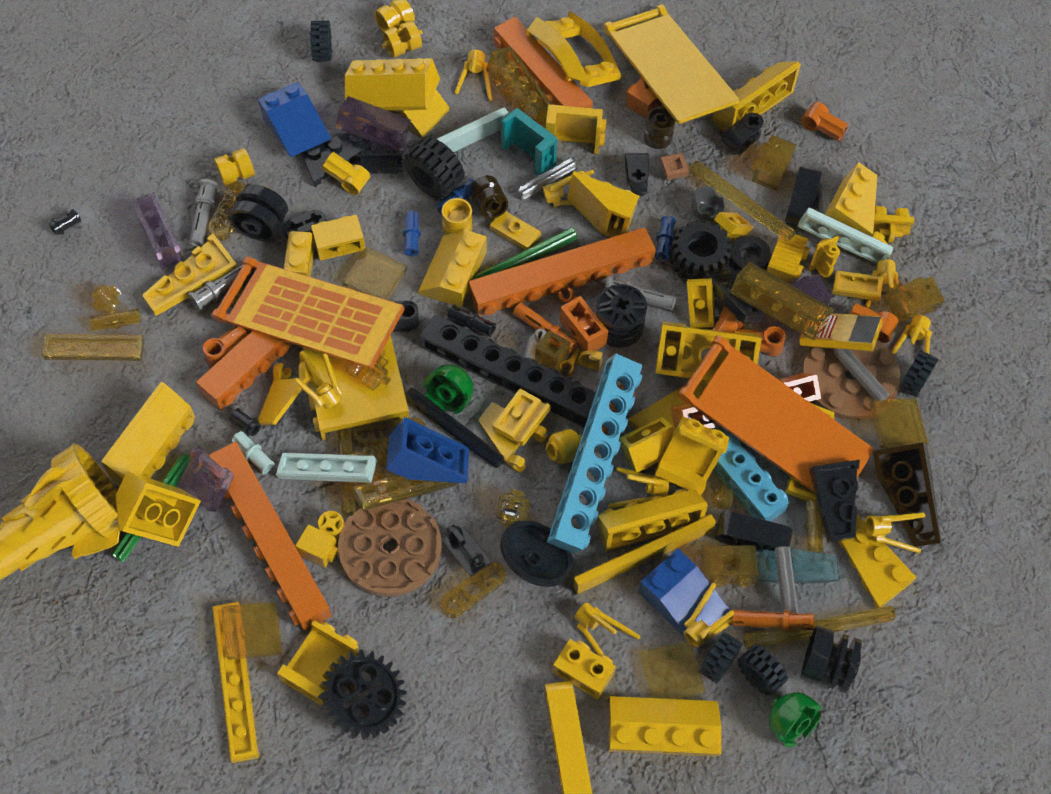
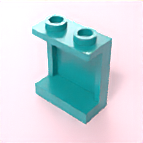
(531, 137)

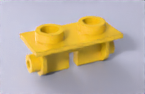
(825, 257)

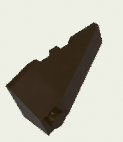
(910, 488)

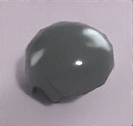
(707, 204)

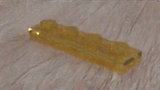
(93, 347)
(393, 490)

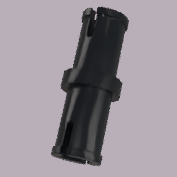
(471, 320)

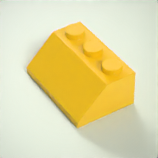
(454, 265)
(154, 509)

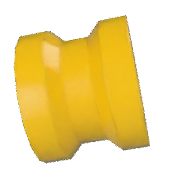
(333, 521)

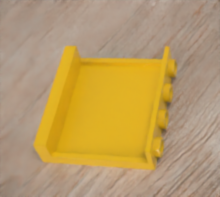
(358, 402)

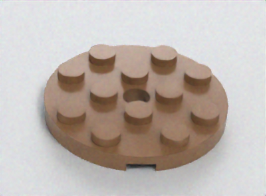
(845, 395)
(406, 566)

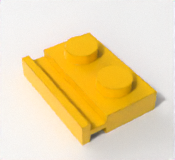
(521, 417)

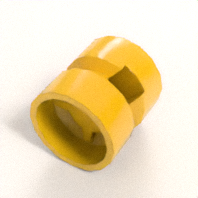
(394, 15)
(234, 167)
(456, 216)

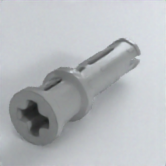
(204, 204)
(213, 290)
(652, 297)

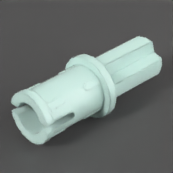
(253, 452)

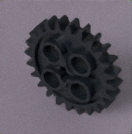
(376, 715)

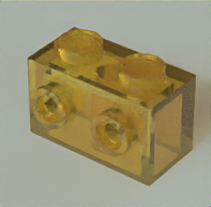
(773, 163)
(913, 299)

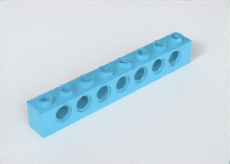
(562, 532)

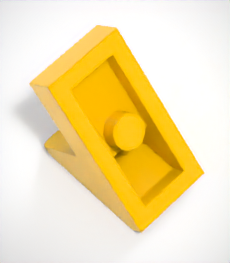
(733, 224)
(701, 303)

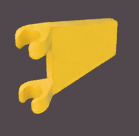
(282, 393)
(504, 445)

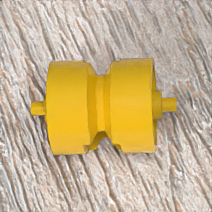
(402, 39)

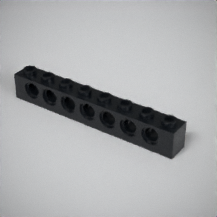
(498, 371)

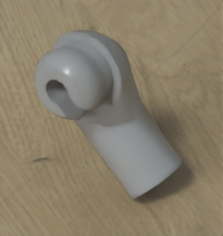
(532, 343)

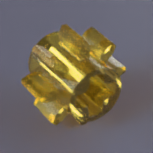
(105, 298)

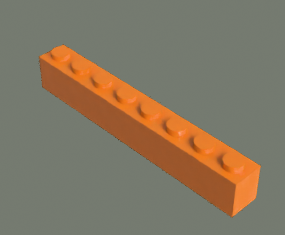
(561, 271)
(272, 540)

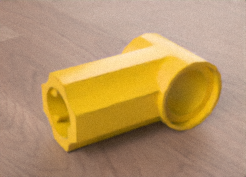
(351, 177)

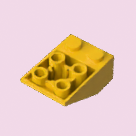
(602, 204)

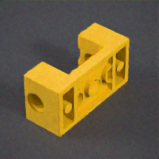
(682, 348)

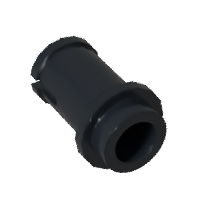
(64, 222)
(249, 425)

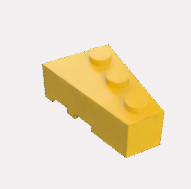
(855, 200)

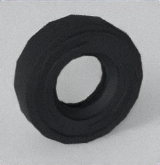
(749, 242)

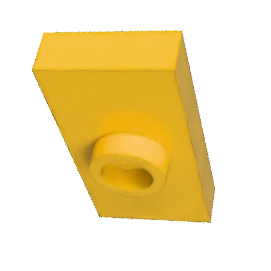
(515, 230)
(857, 285)

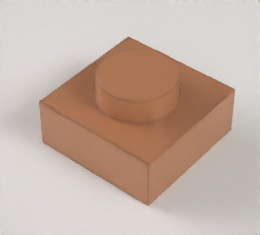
(674, 166)

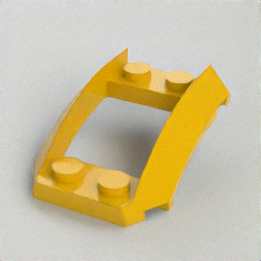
(552, 37)

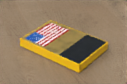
(847, 332)

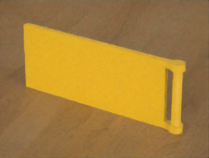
(671, 65)

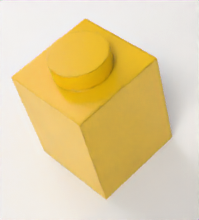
(317, 546)

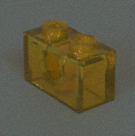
(741, 557)

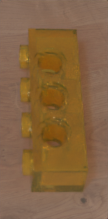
(518, 84)

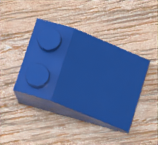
(293, 119)
(426, 454)
(677, 589)

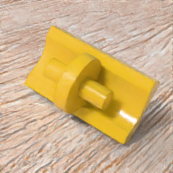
(892, 225)

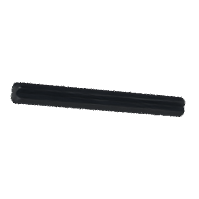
(454, 427)

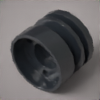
(622, 313)
(831, 659)

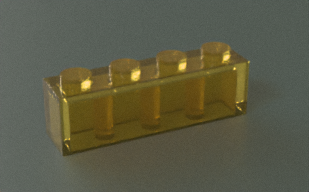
(781, 300)

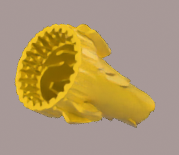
(66, 508)

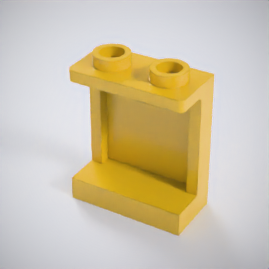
(577, 124)
(691, 455)
(313, 659)

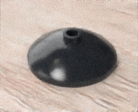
(531, 557)

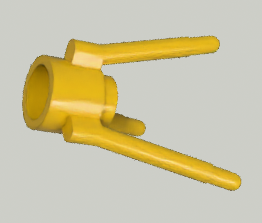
(475, 63)
(554, 191)
(887, 269)
(917, 330)
(328, 394)
(654, 486)
(881, 525)
(591, 617)
(699, 632)

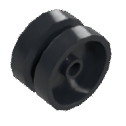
(258, 212)

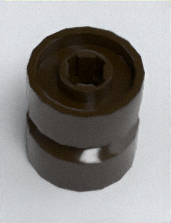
(659, 128)
(489, 197)

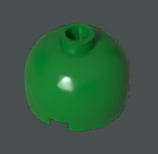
(449, 388)
(793, 716)

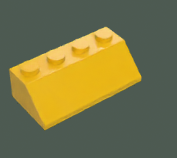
(393, 83)
(760, 93)
(149, 435)
(649, 519)
(664, 726)

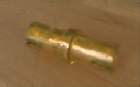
(115, 319)
(813, 527)

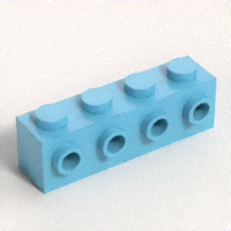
(749, 482)

